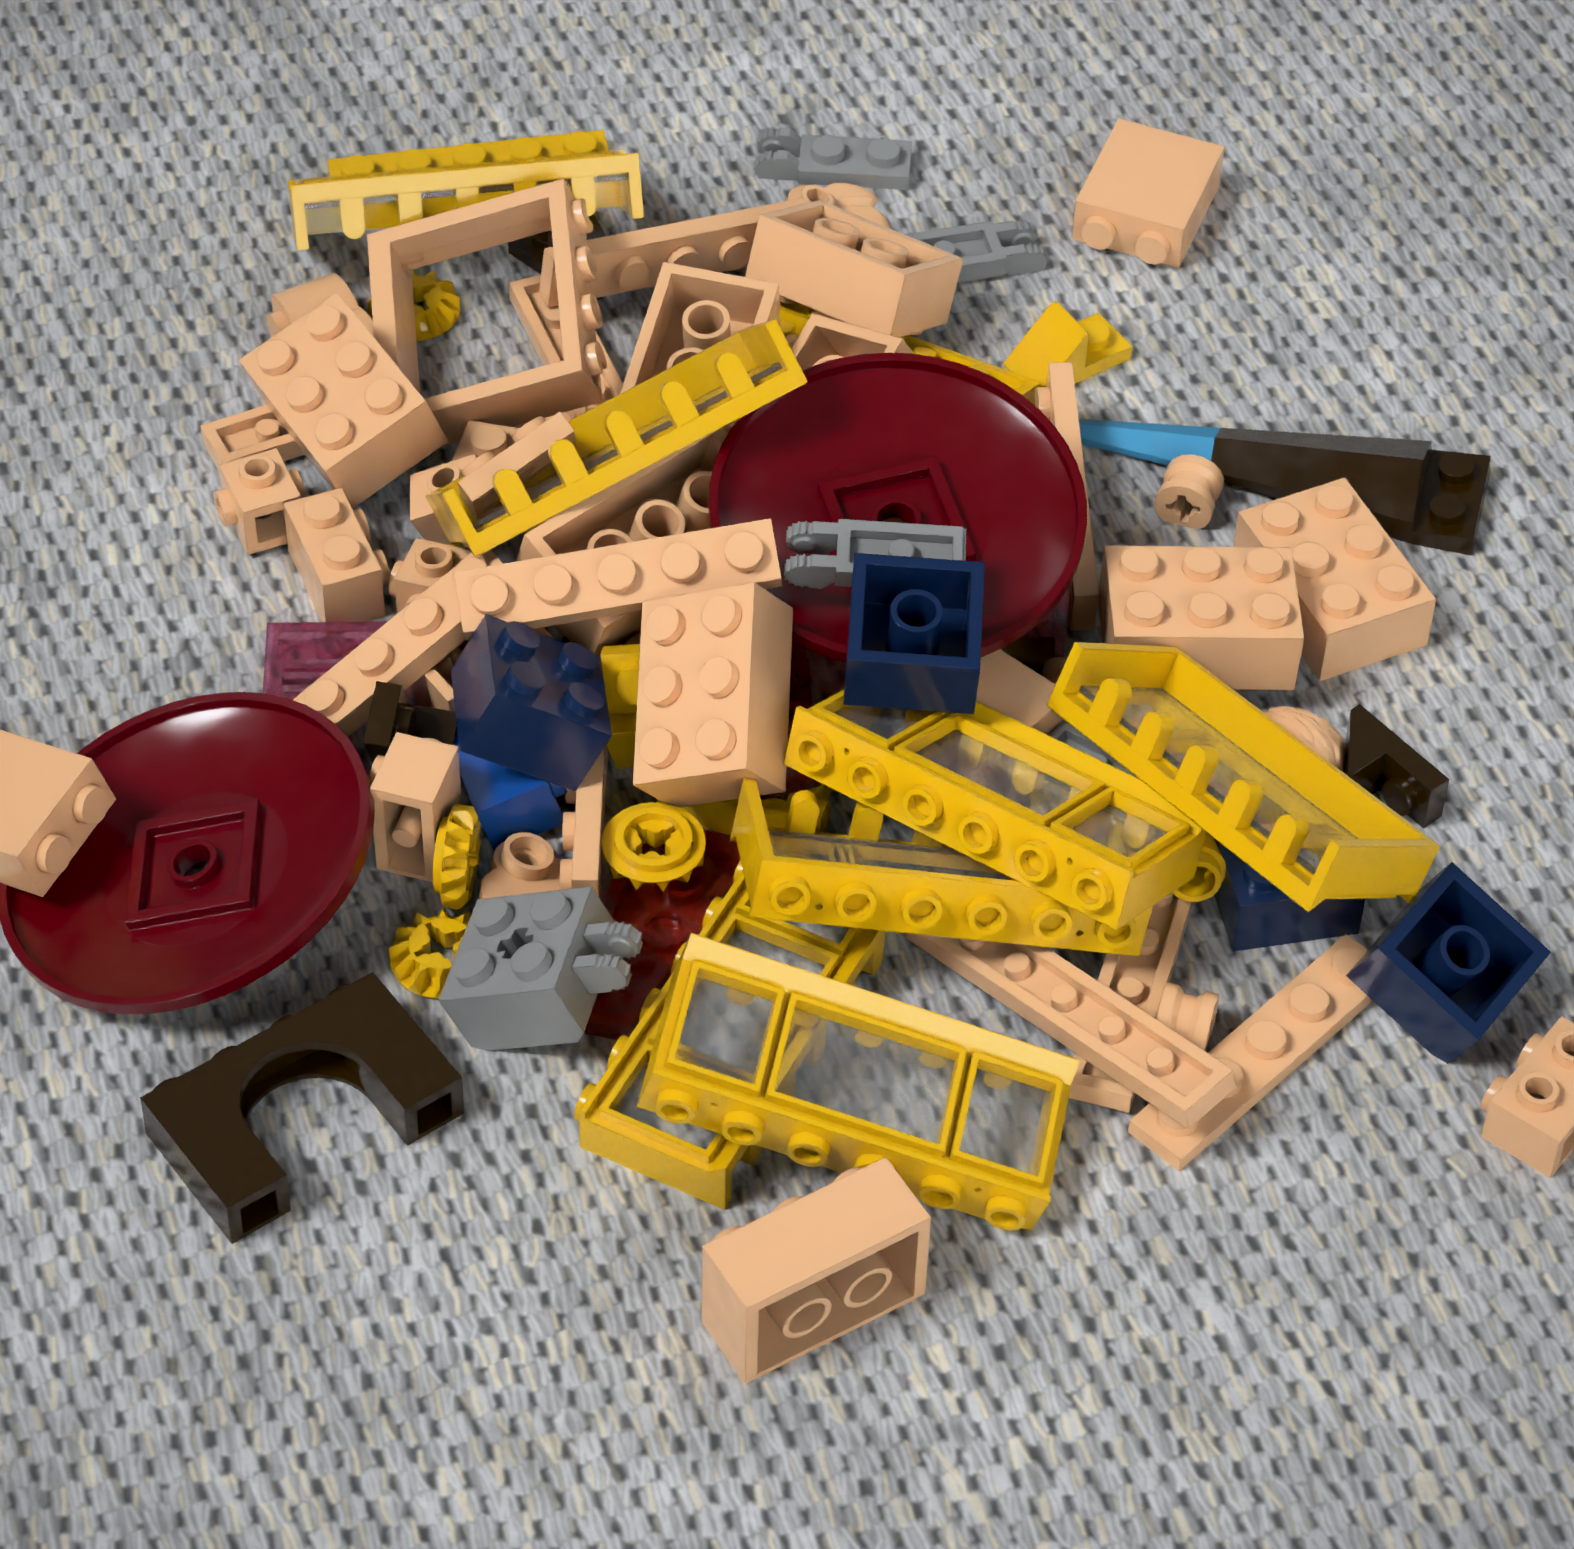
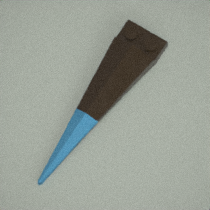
(1409, 488)

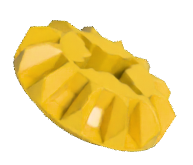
(440, 305)
(656, 825)
(457, 856)
(411, 953)

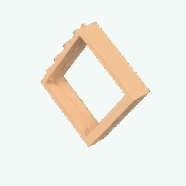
(476, 227)

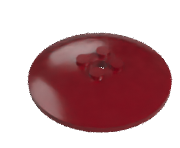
(918, 446)
(215, 779)

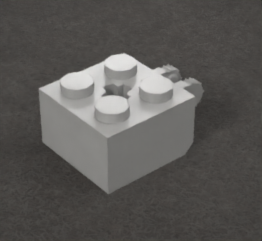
(536, 968)

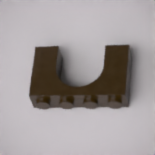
(347, 1037)

